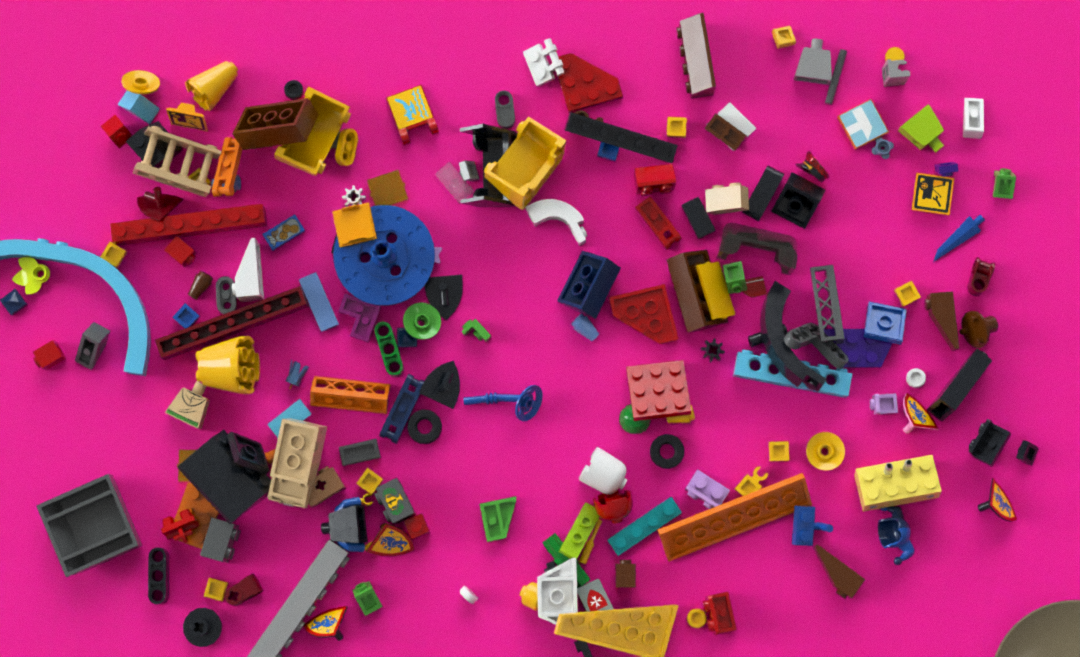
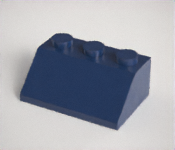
(589, 284)

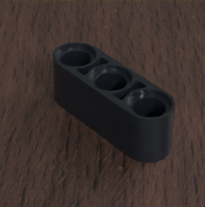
(763, 192)
(153, 567)

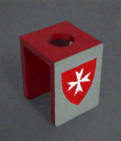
(594, 597)

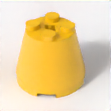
(229, 365)

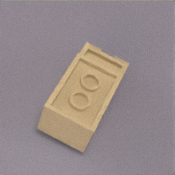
(296, 462)

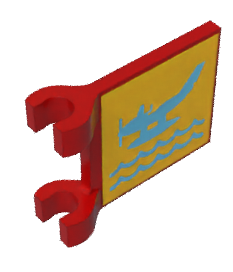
(411, 111)

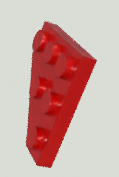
(586, 84)
(647, 313)

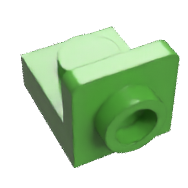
(1004, 183)
(735, 277)
(480, 332)
(366, 597)

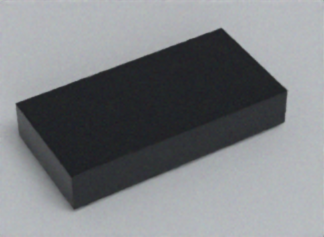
(698, 218)

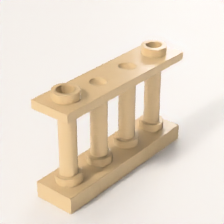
(163, 174)

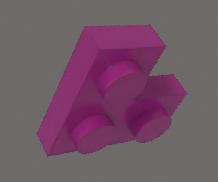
(365, 315)

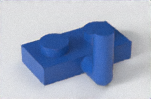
(804, 525)

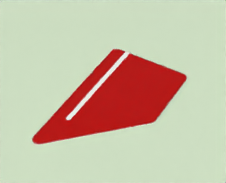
(755, 287)

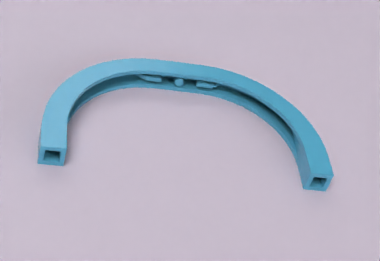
(138, 323)

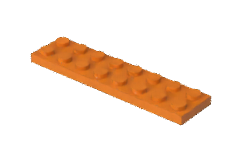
(734, 517)

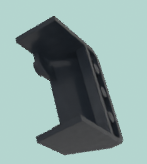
(493, 143)

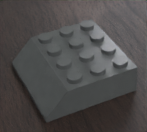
(89, 525)

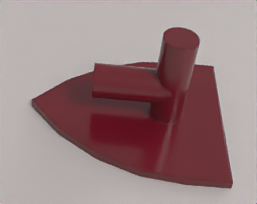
(157, 205)

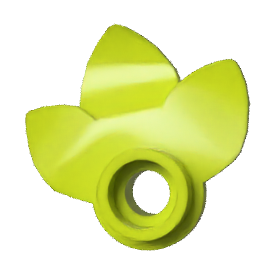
(29, 275)

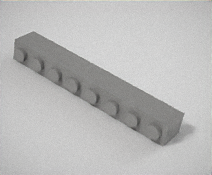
(301, 601)

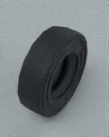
(432, 435)
(655, 451)

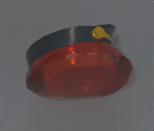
(813, 167)

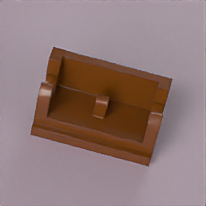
(725, 132)

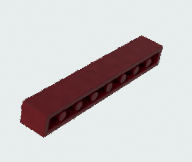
(231, 323)

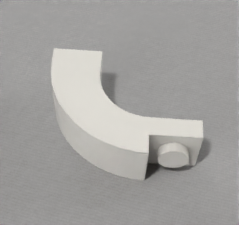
(558, 210)

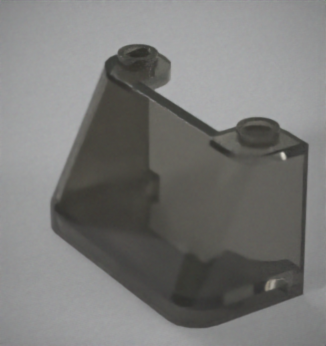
(783, 245)

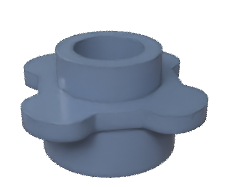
(880, 142)

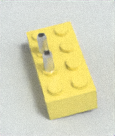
(897, 483)

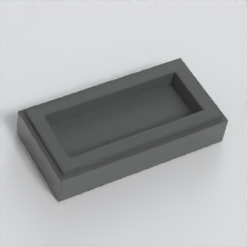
(359, 452)

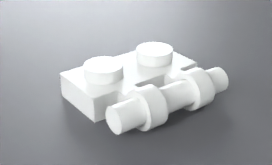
(538, 63)

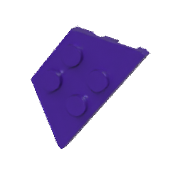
(860, 350)

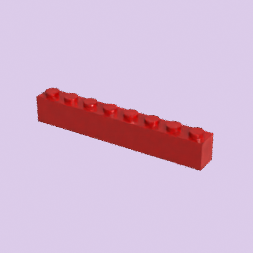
(189, 224)

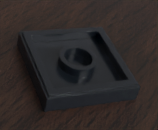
(248, 453)

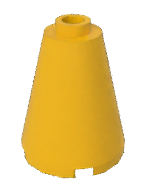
(212, 84)

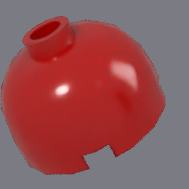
(614, 506)

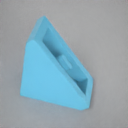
(139, 106)

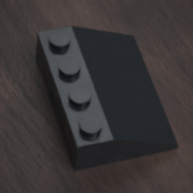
(221, 481)

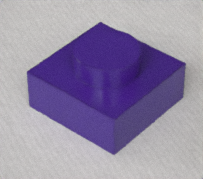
(946, 169)

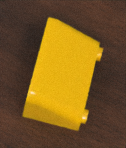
(310, 155)
(526, 163)

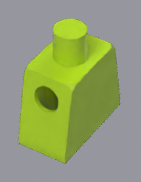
(923, 129)

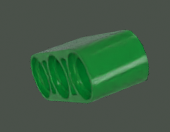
(383, 341)

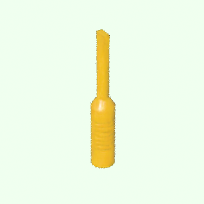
(589, 545)

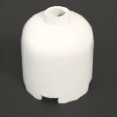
(604, 472)

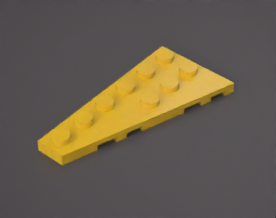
(629, 630)

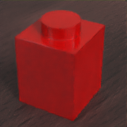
(116, 131)
(181, 252)
(48, 355)
(417, 526)

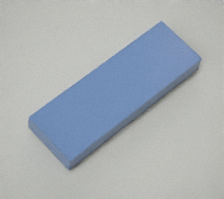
(318, 302)

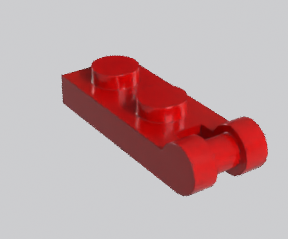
(658, 222)

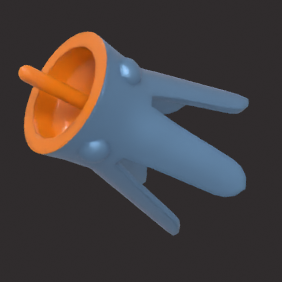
(293, 377)

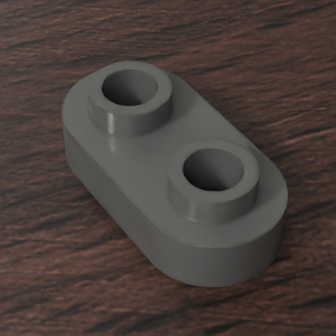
(225, 296)

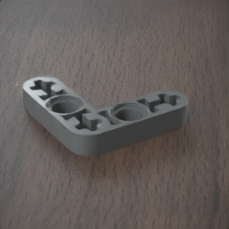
(810, 334)

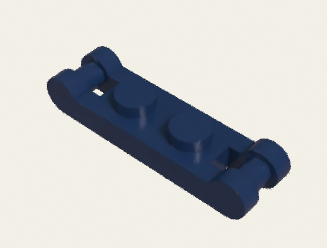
(401, 409)

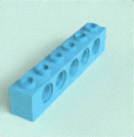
(743, 370)

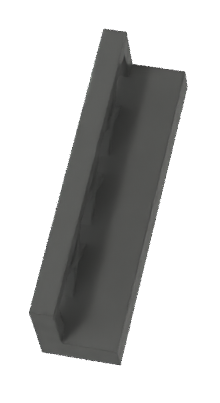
(834, 304)

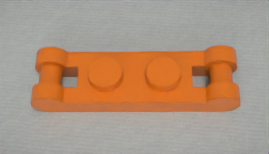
(227, 168)

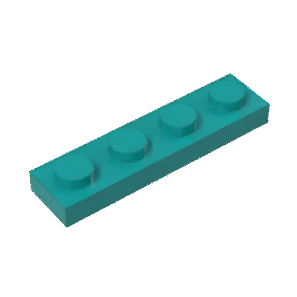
(644, 526)

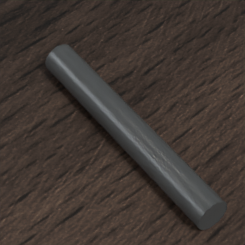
(836, 76)

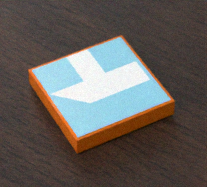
(862, 124)

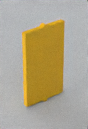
(715, 290)

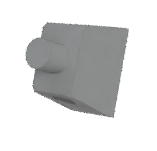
(814, 64)

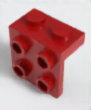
(720, 613)

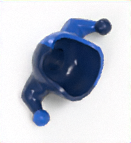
(896, 533)

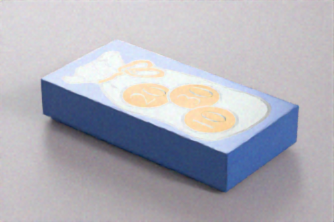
(283, 232)

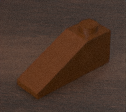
(942, 312)
(840, 575)

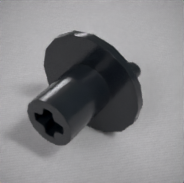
(202, 627)

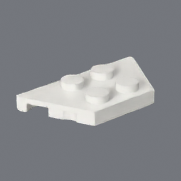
(557, 591)

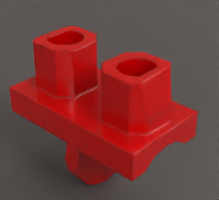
(181, 528)

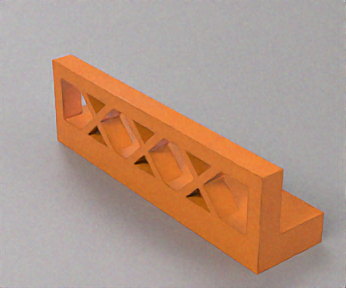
(349, 398)

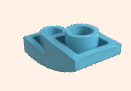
(295, 411)

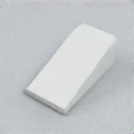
(973, 118)

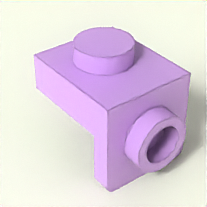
(884, 404)

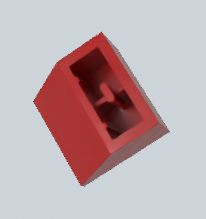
(654, 179)

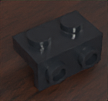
(988, 443)

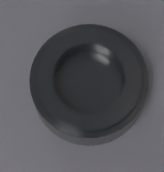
(293, 90)

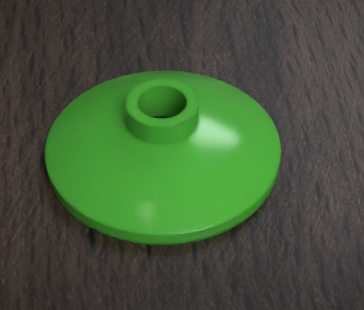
(425, 313)

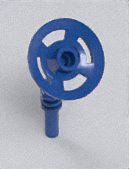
(523, 400)

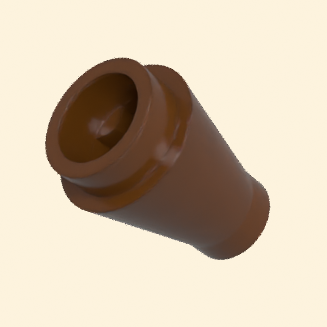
(200, 284)

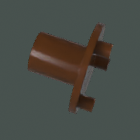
(977, 328)

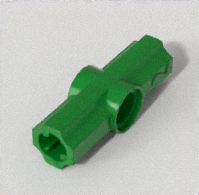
(553, 545)

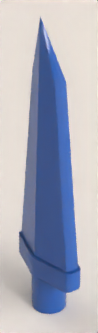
(963, 233)

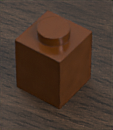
(625, 574)

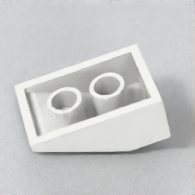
(249, 279)

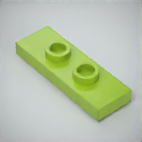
(579, 531)

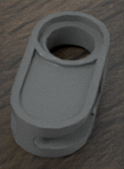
(505, 113)

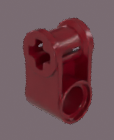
(981, 273)
(247, 589)

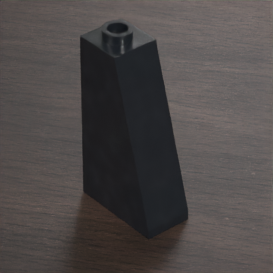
(959, 385)

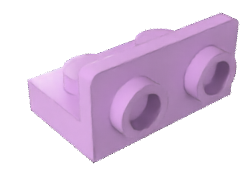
(706, 489)

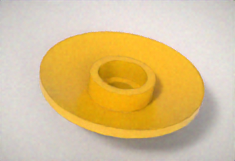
(140, 82)
(835, 449)

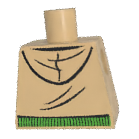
(190, 406)

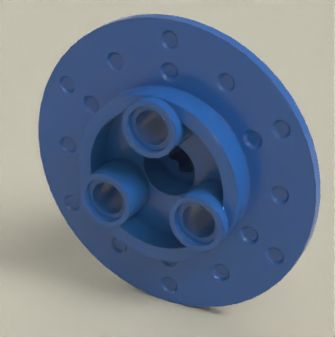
(411, 253)

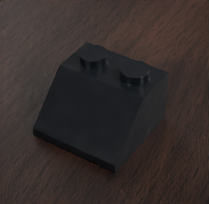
(139, 144)
(798, 200)

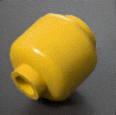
(529, 596)

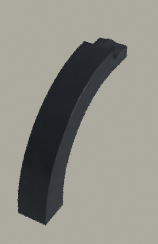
(773, 340)

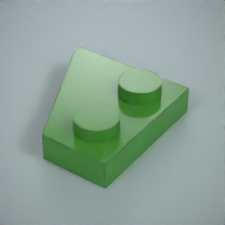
(497, 517)

